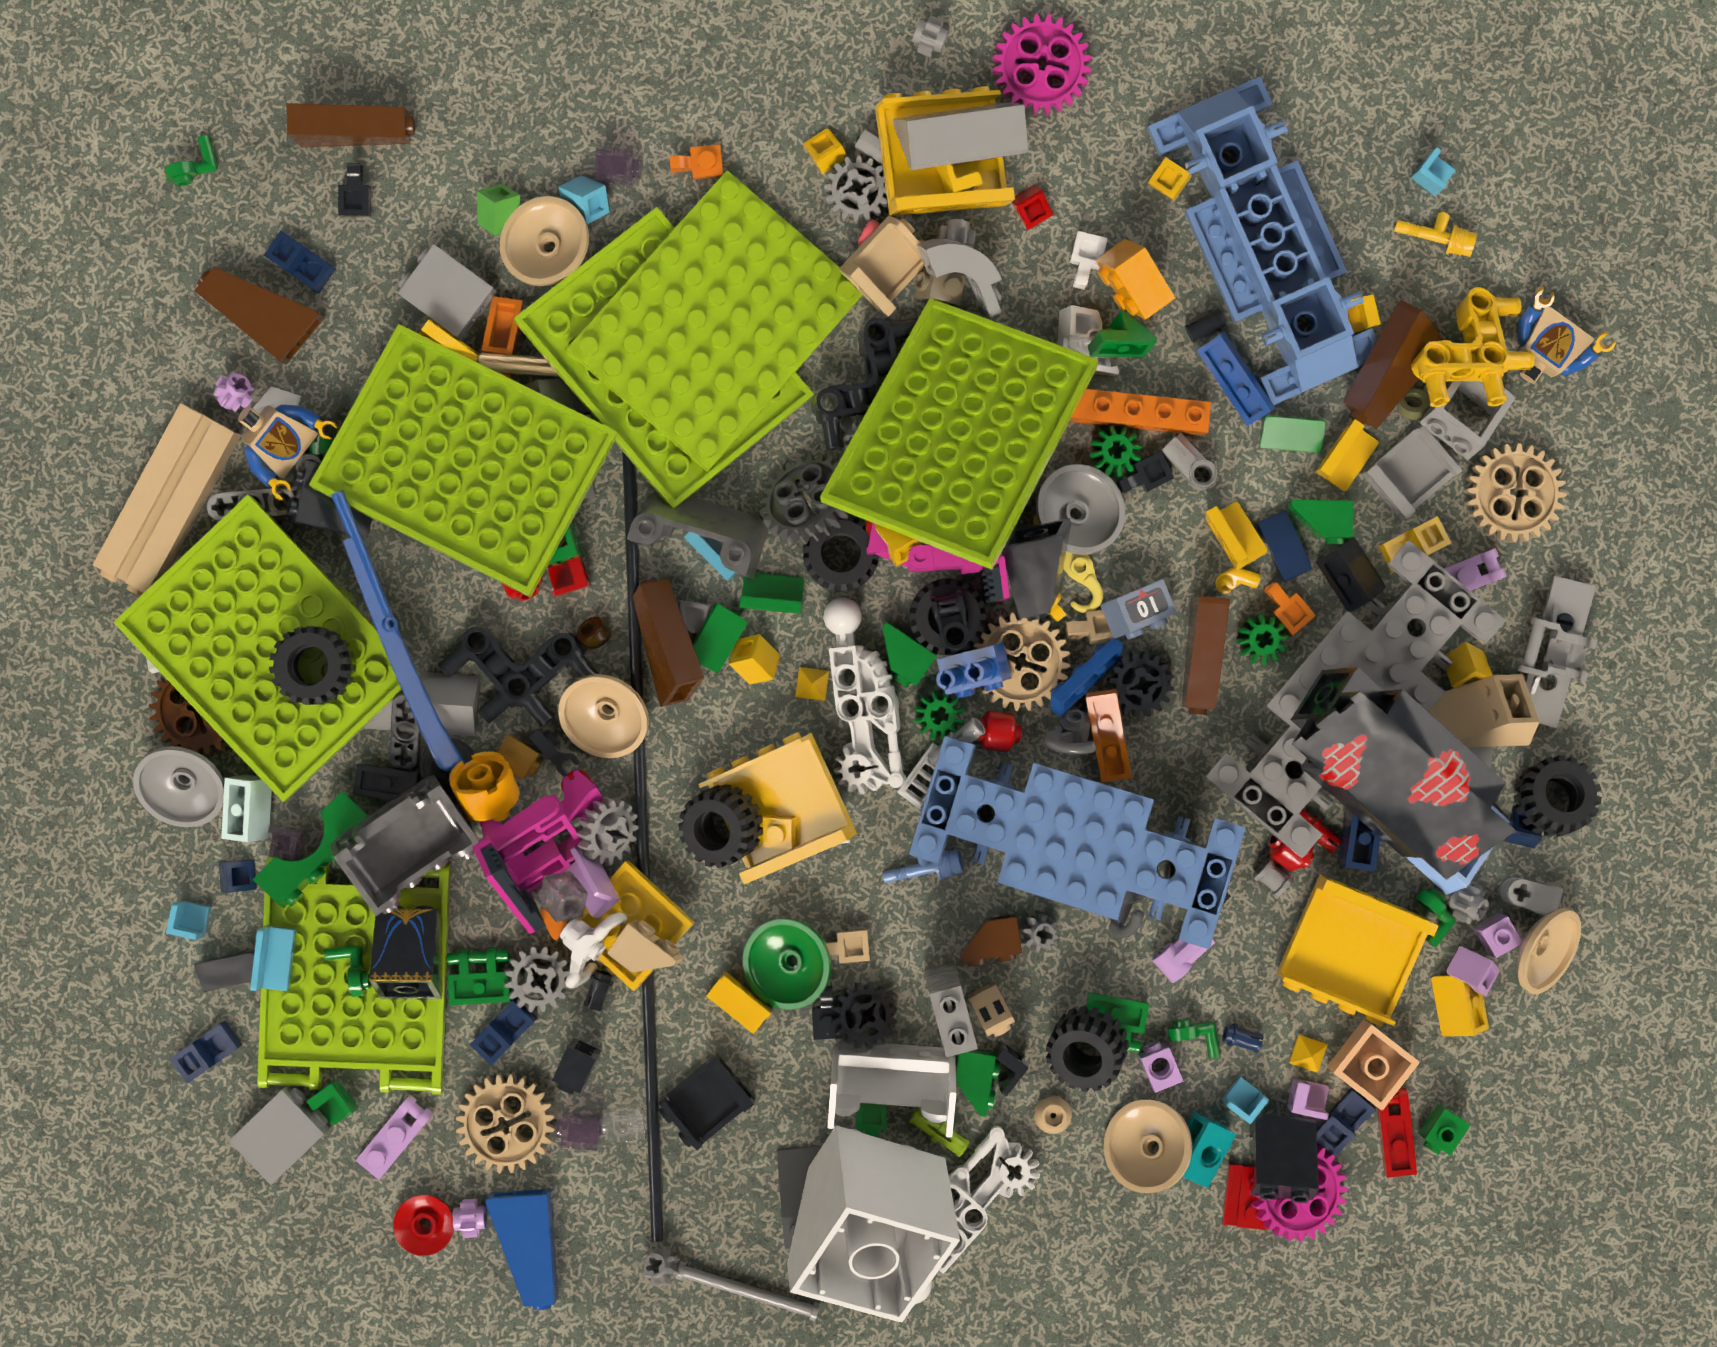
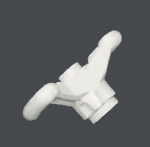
(586, 944)

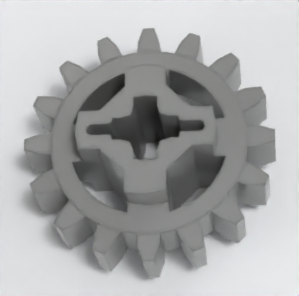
(843, 195)
(612, 816)
(525, 986)

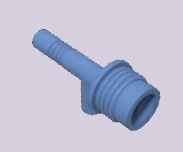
(949, 866)

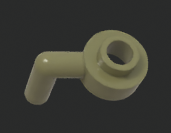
(1418, 399)

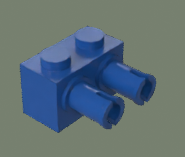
(974, 669)

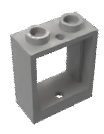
(1461, 438)

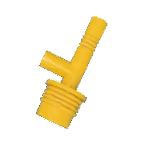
(1459, 241)

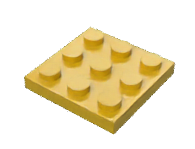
(640, 902)

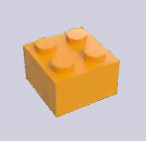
(1134, 279)

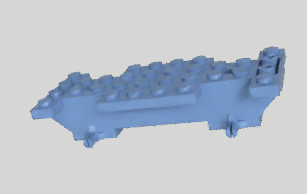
(1266, 239)
(1077, 841)

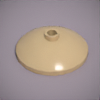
(536, 227)
(598, 728)
(1548, 950)
(1130, 1143)

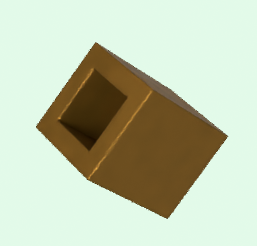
(521, 756)

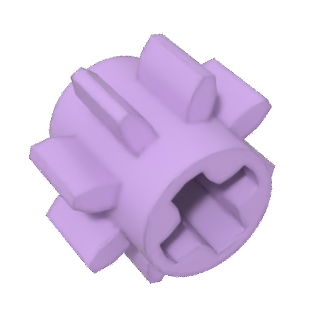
(233, 391)
(469, 1218)

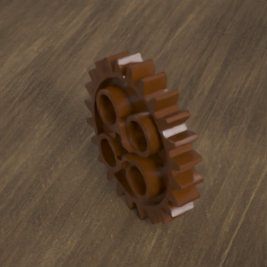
(172, 717)

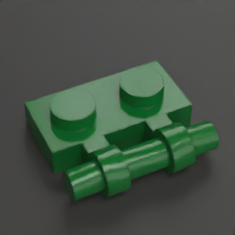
(478, 987)
(1128, 1011)

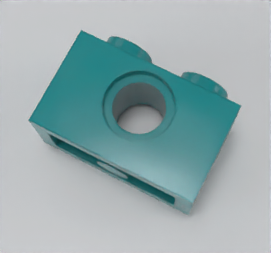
(1209, 1147)

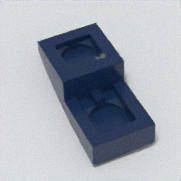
(299, 261)
(1284, 546)
(503, 1032)
(206, 1052)
(1344, 1121)

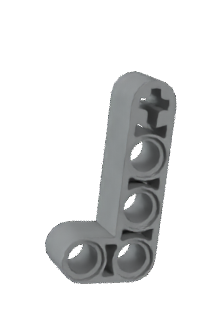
(266, 497)

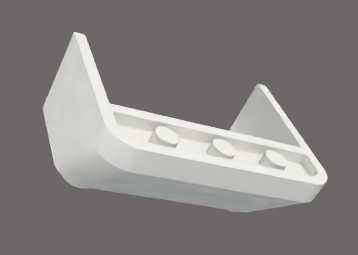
(893, 1077)

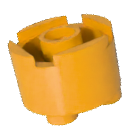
(484, 787)

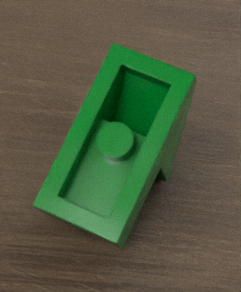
(1122, 339)

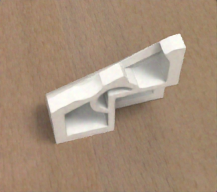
(1077, 330)

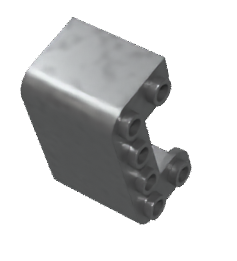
(403, 843)

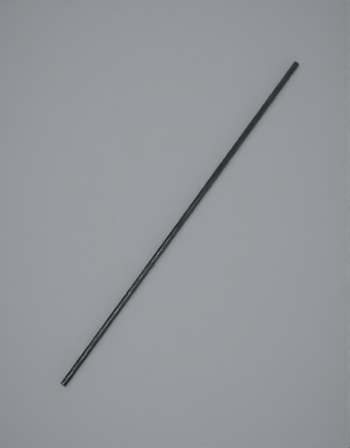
(643, 861)

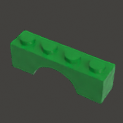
(287, 879)

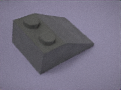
(792, 1173)

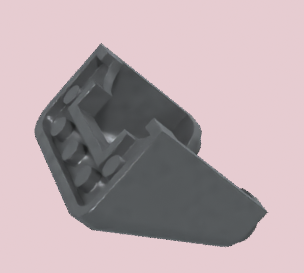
(739, 531)

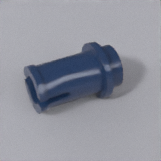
(1241, 1037)

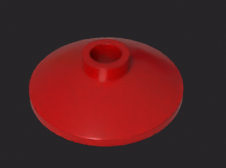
(413, 1236)

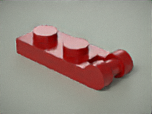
(1397, 1137)

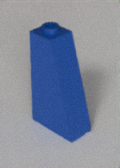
(527, 1238)

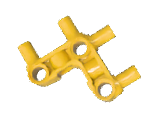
(1482, 354)

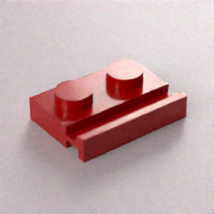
(1238, 1200)

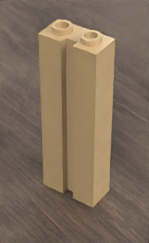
(166, 499)

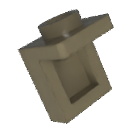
(945, 288)

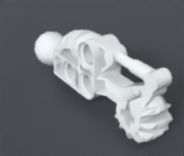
(871, 681)
(995, 1183)

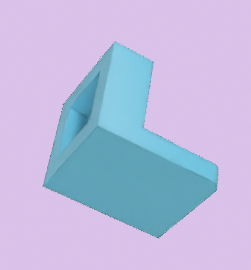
(1433, 173)
(586, 196)
(188, 919)
(1244, 1100)

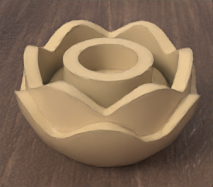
(1055, 1105)

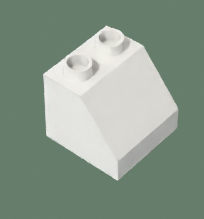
(871, 1225)

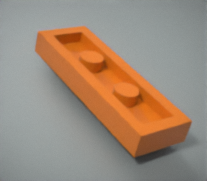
(1109, 735)

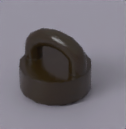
(593, 633)

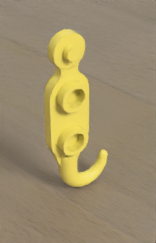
(1081, 570)

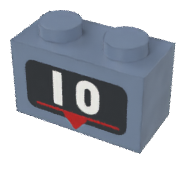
(1139, 609)

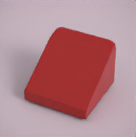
(1032, 206)

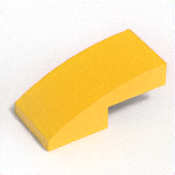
(1427, 537)

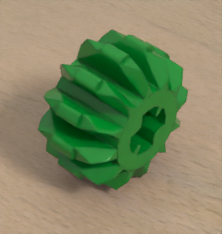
(1123, 458)
(1259, 628)
(934, 705)

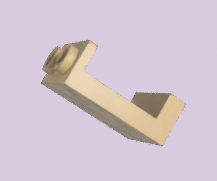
(885, 263)

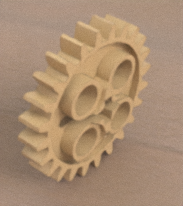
(1542, 495)
(1030, 634)
(517, 1147)

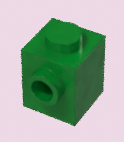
(1443, 1130)

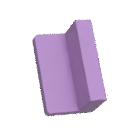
(595, 880)

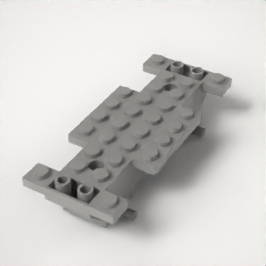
(1386, 656)

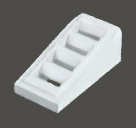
(908, 794)

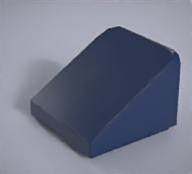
(1523, 834)
(237, 876)

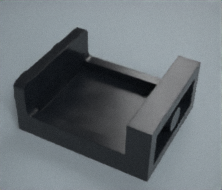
(318, 509)
(705, 1102)
(1284, 1158)

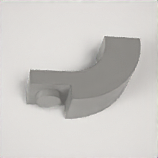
(951, 256)

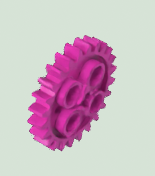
(1045, 37)
(1298, 1218)

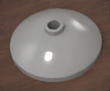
(1092, 498)
(172, 796)

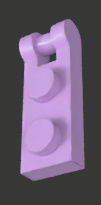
(1469, 575)
(393, 1138)

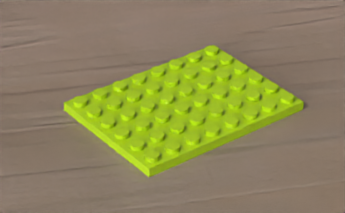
(572, 304)
(716, 321)
(960, 432)
(464, 460)
(213, 635)

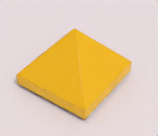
(812, 683)
(1308, 1053)

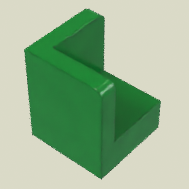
(333, 1102)

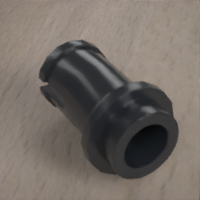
(1205, 325)
(598, 989)

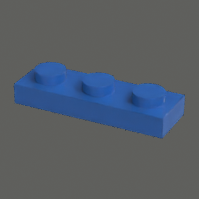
(1235, 379)
(1085, 676)

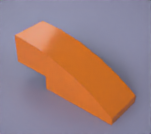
(501, 330)

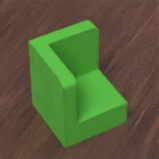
(495, 207)

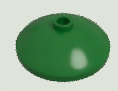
(774, 975)

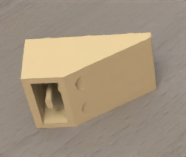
(1489, 712)

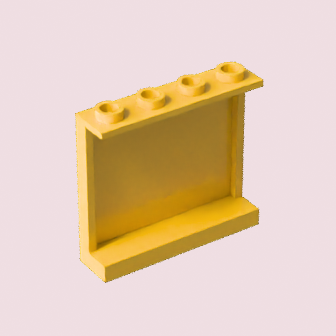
(922, 189)
(790, 784)
(1354, 950)

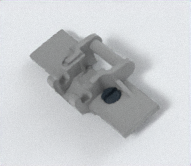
(1566, 649)

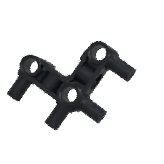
(856, 399)
(503, 671)

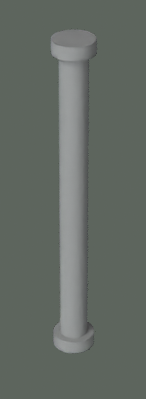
(748, 1291)

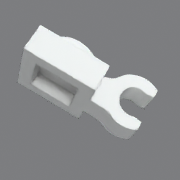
(1085, 252)

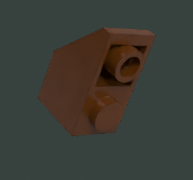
(993, 939)

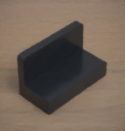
(1351, 575)
(1016, 1064)

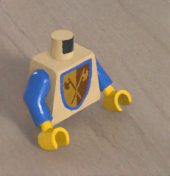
(1555, 341)
(278, 440)

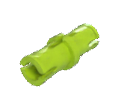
(956, 1143)

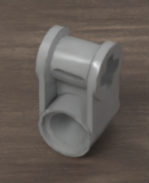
(1535, 896)

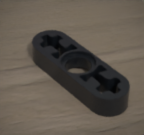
(399, 739)

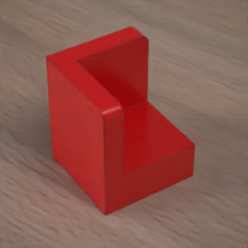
(569, 577)

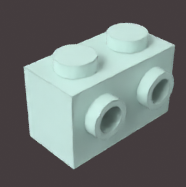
(246, 809)

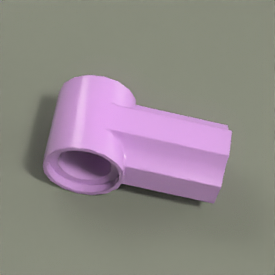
(1177, 959)

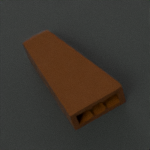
(348, 125)
(265, 316)
(1388, 370)
(666, 642)
(1204, 653)

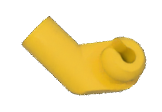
(1231, 578)

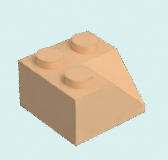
(1373, 1064)

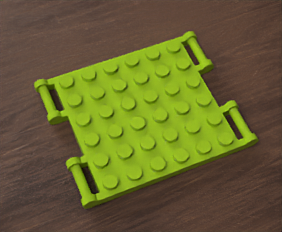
(320, 1020)

